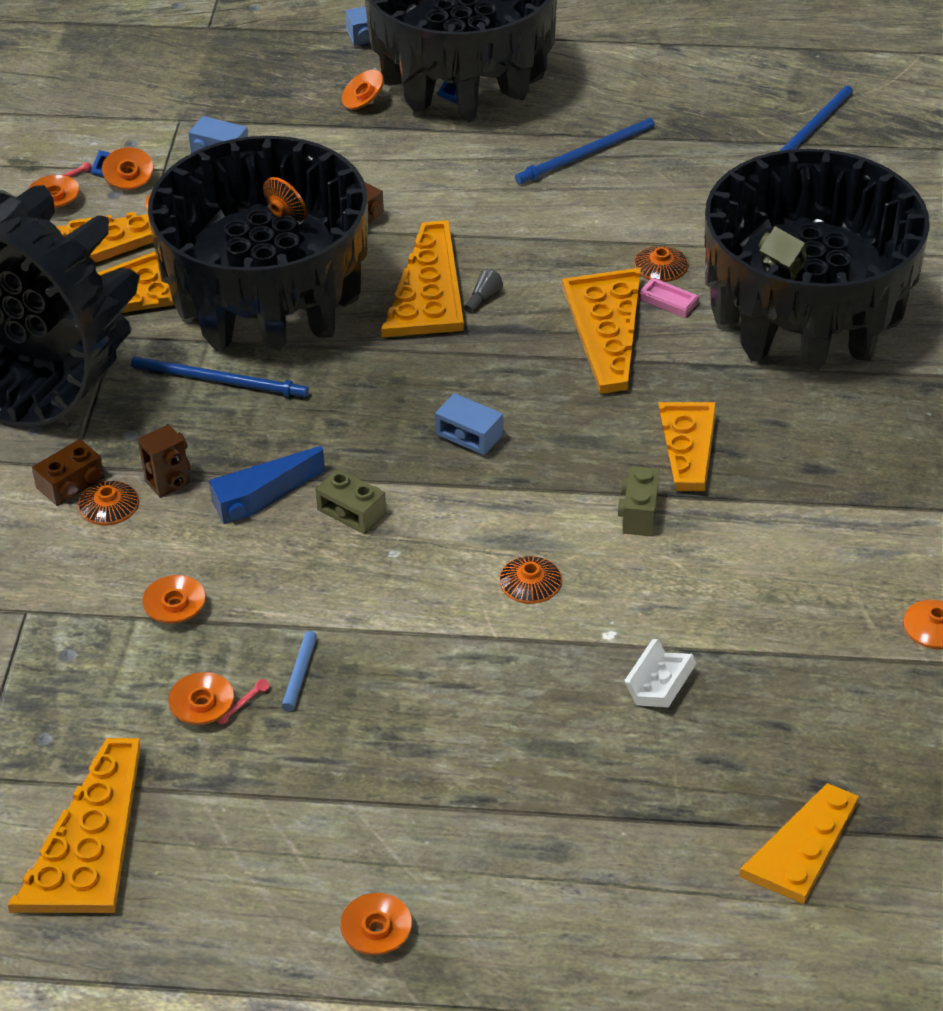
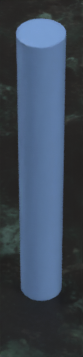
(299, 671)

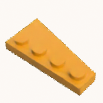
(688, 440)
(802, 846)

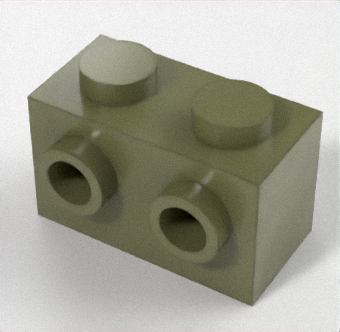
(784, 251)
(640, 500)
(351, 501)

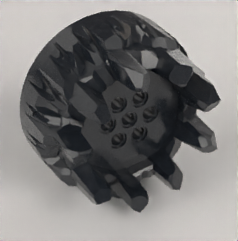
(461, 43)
(861, 240)
(237, 258)
(54, 310)

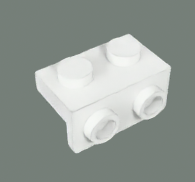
(658, 675)

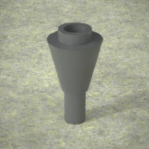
(487, 285)

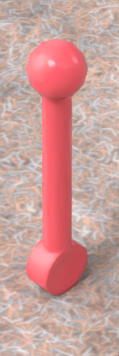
(85, 167)
(260, 687)

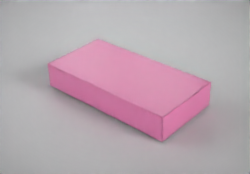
(668, 297)

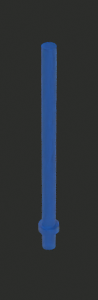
(818, 118)
(533, 172)
(286, 388)

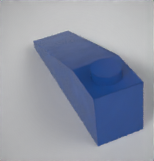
(256, 487)

